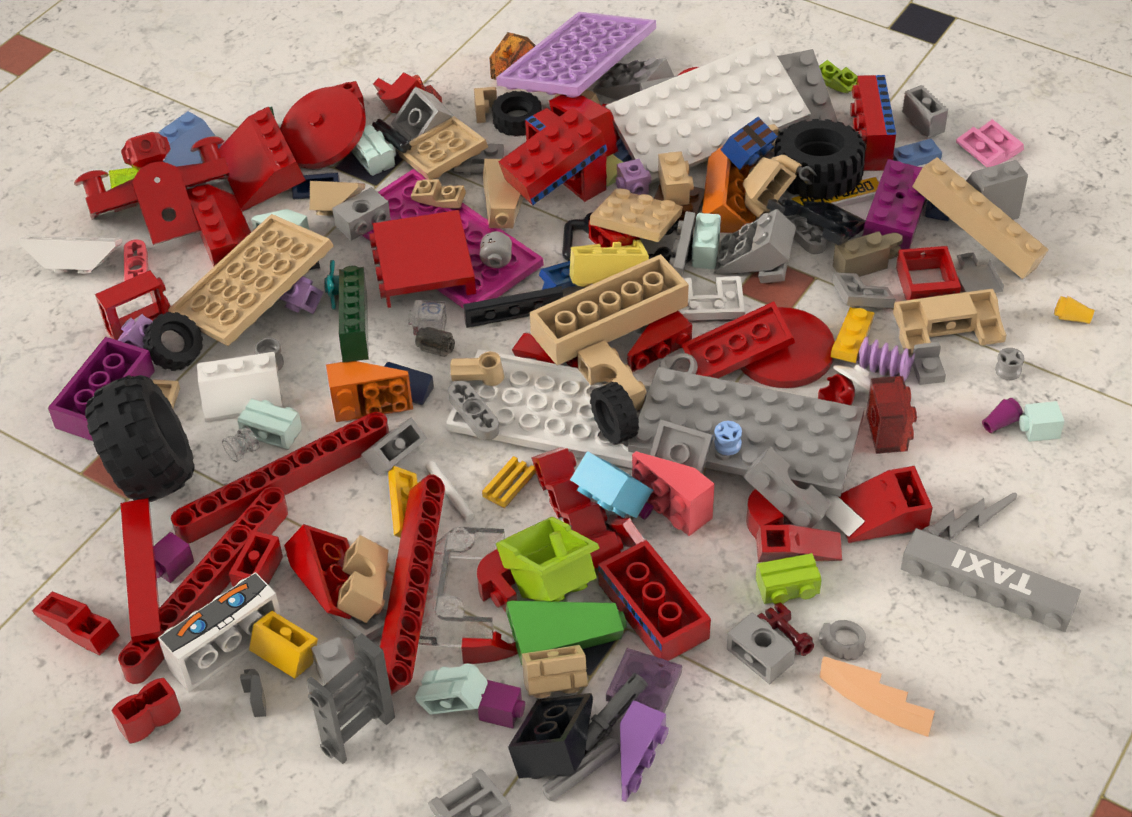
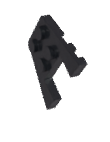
(837, 223)

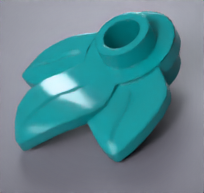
(331, 284)

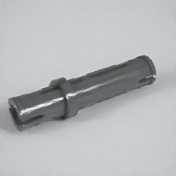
(616, 707)

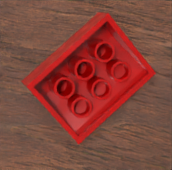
(259, 160)

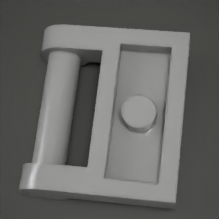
(486, 803)

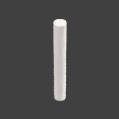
(451, 492)

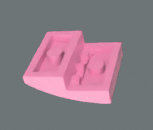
(990, 144)

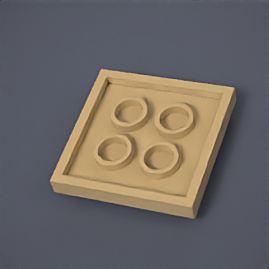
(443, 148)
(636, 215)

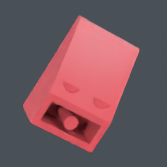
(678, 491)

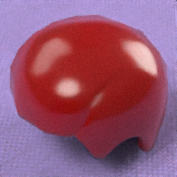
(839, 390)

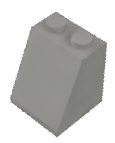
(1002, 185)

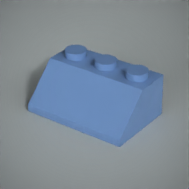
(182, 135)

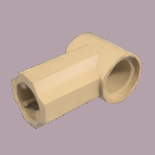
(485, 368)

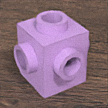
(633, 177)
(302, 296)
(134, 331)

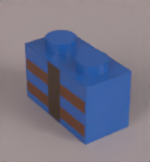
(749, 143)

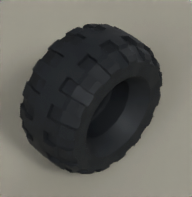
(139, 438)

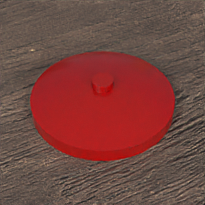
(323, 126)
(800, 362)

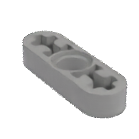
(474, 420)

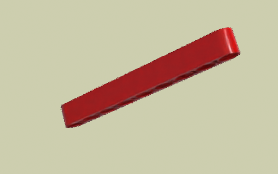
(286, 473)
(411, 580)
(205, 581)

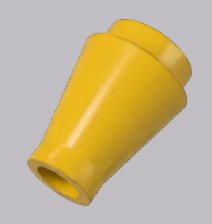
(1072, 310)

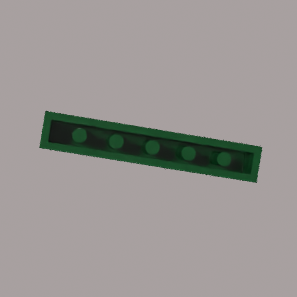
(353, 314)

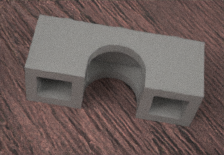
(771, 479)

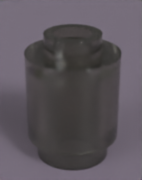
(435, 341)

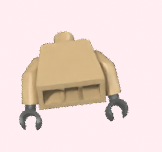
(770, 180)

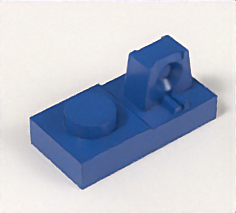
(557, 276)

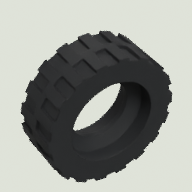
(511, 102)
(185, 328)
(614, 412)

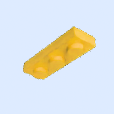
(852, 333)
(400, 484)

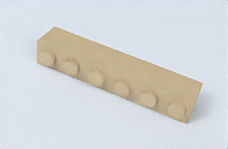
(980, 218)

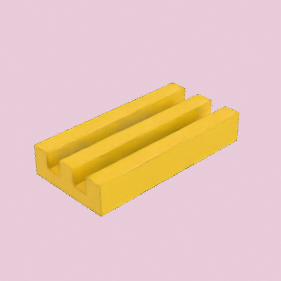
(505, 479)

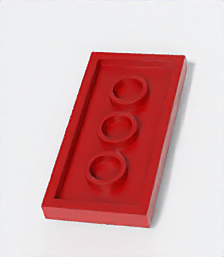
(740, 342)

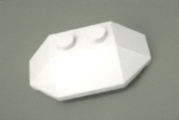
(69, 252)

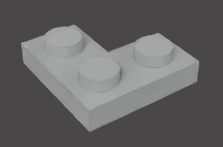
(856, 294)

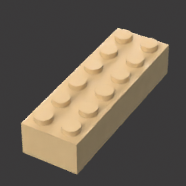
(609, 308)

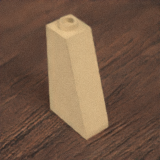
(501, 198)

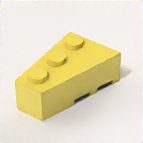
(592, 263)

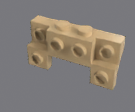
(949, 315)

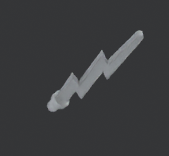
(977, 511)

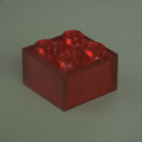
(890, 414)

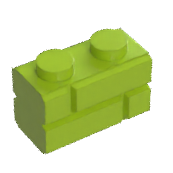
(788, 579)

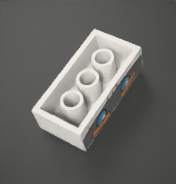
(217, 632)

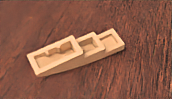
(865, 690)

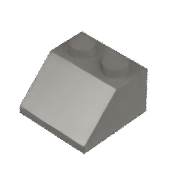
(420, 114)
(332, 658)

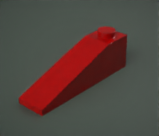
(319, 562)

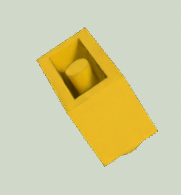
(282, 644)

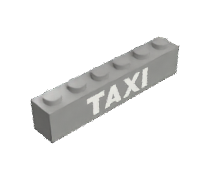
(990, 580)

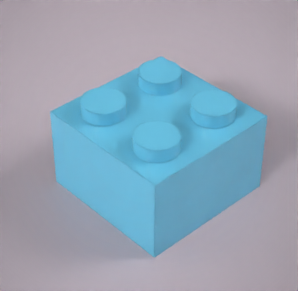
(610, 486)

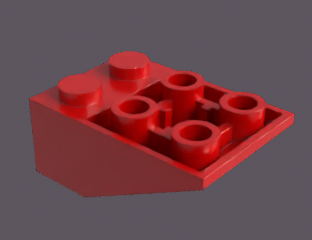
(889, 504)

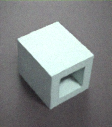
(1042, 421)

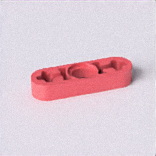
(131, 260)

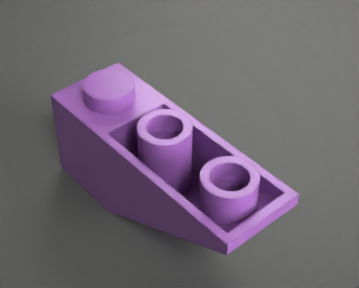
(639, 736)

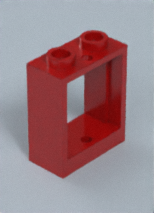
(931, 259)
(127, 291)

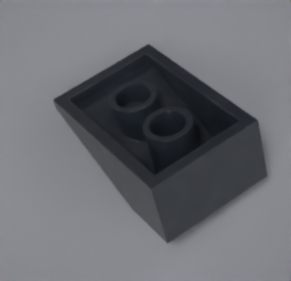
(552, 737)

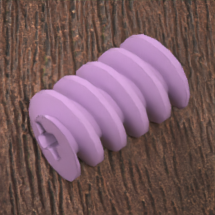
(885, 359)

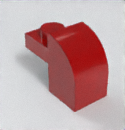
(397, 93)
(761, 512)
(495, 580)

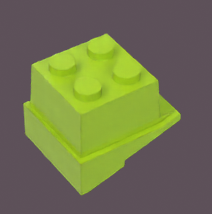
(548, 560)

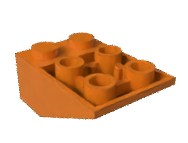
(367, 388)

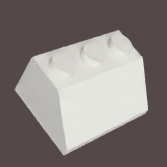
(231, 383)

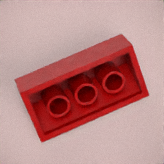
(219, 220)

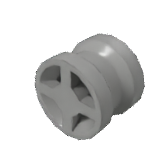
(1009, 363)

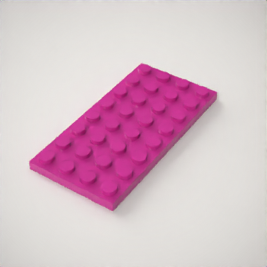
(489, 281)

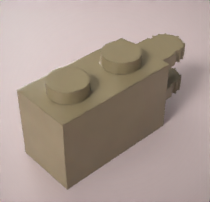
(866, 253)

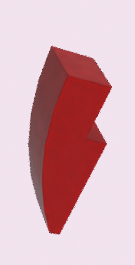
(76, 622)

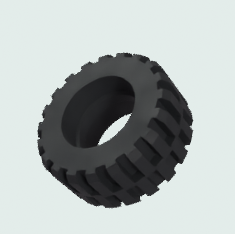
(830, 150)

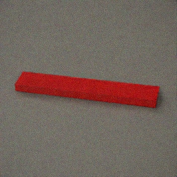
(140, 570)

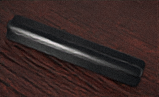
(392, 136)

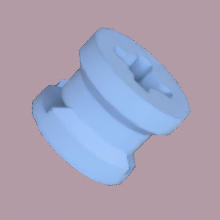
(728, 438)

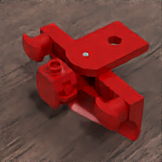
(157, 184)

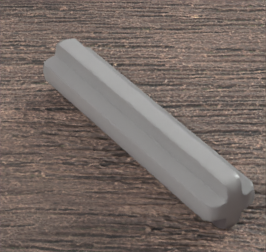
(590, 762)

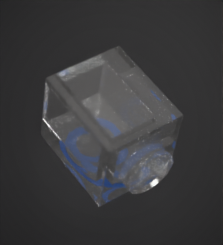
(427, 315)

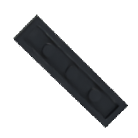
(509, 306)

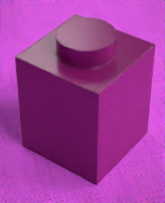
(172, 557)
(501, 704)

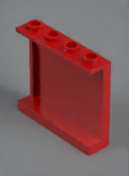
(421, 254)

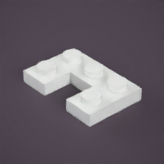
(724, 305)

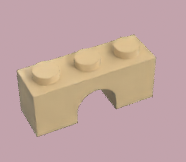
(603, 363)
(363, 591)

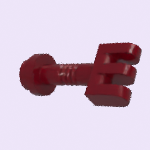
(779, 619)

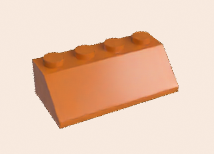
(725, 192)

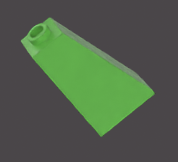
(563, 624)

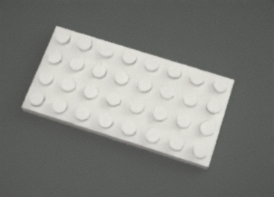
(707, 107)
(544, 410)

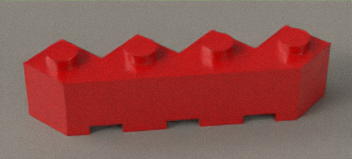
(584, 517)

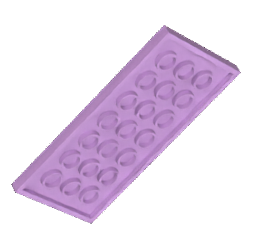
(576, 54)

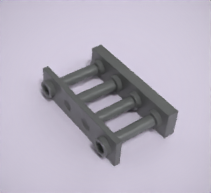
(375, 698)

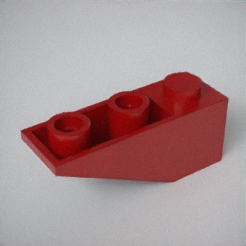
(659, 340)
(788, 541)

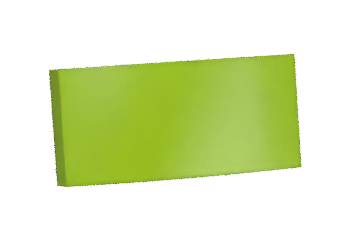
(838, 79)

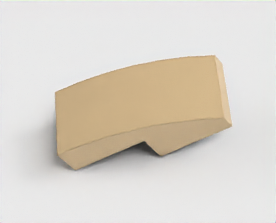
(433, 194)

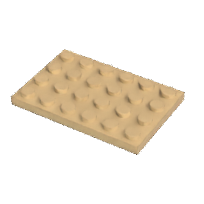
(251, 278)

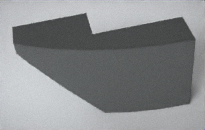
(251, 683)

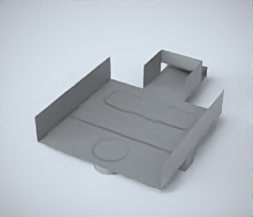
(977, 278)

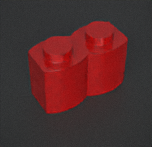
(150, 708)

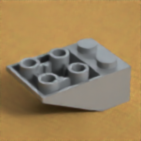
(626, 78)
(757, 245)

